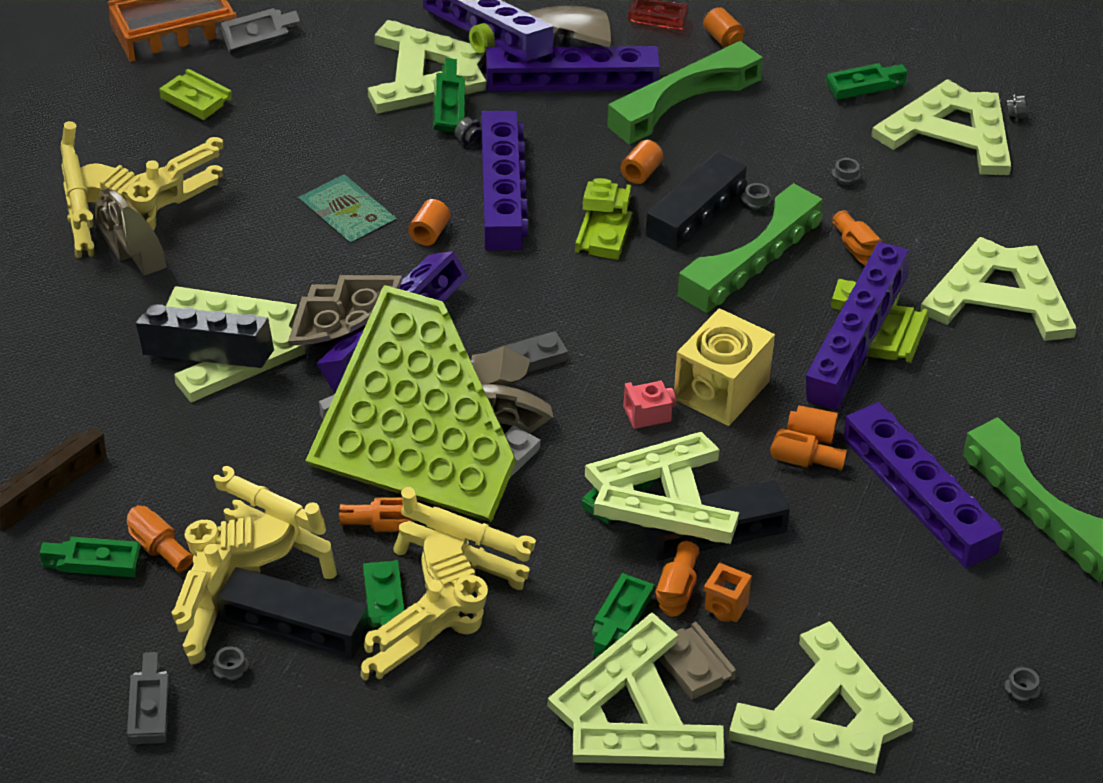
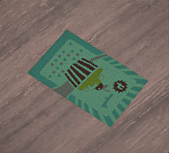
(347, 208)

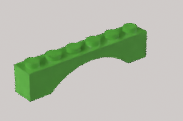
(727, 69)
(714, 278)
(998, 456)

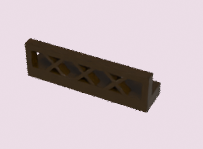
(50, 475)

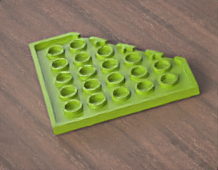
(416, 412)

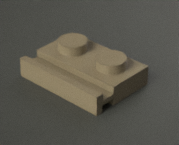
(697, 662)

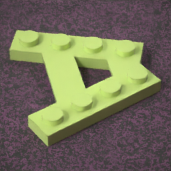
(414, 47)
(926, 115)
(1035, 293)
(211, 377)
(681, 508)
(793, 723)
(662, 735)

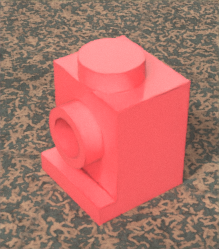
(648, 403)

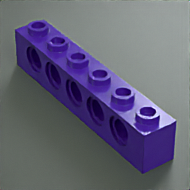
(512, 28)
(574, 69)
(502, 181)
(434, 278)
(857, 325)
(923, 485)

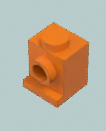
(723, 602)

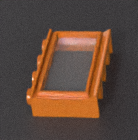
(153, 18)

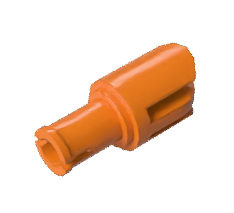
(856, 236)
(804, 450)
(381, 514)
(157, 537)
(678, 580)

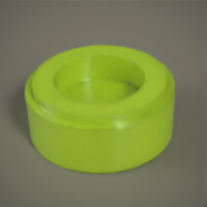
(481, 37)

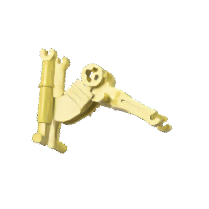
(143, 191)
(245, 543)
(447, 578)

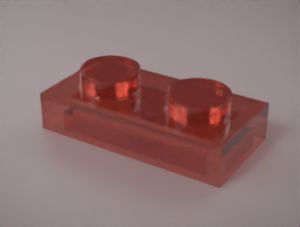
(659, 12)

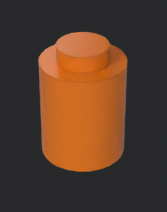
(723, 27)
(641, 162)
(429, 222)
(814, 422)

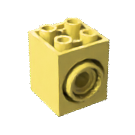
(723, 366)

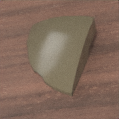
(577, 22)
(128, 232)
(338, 308)

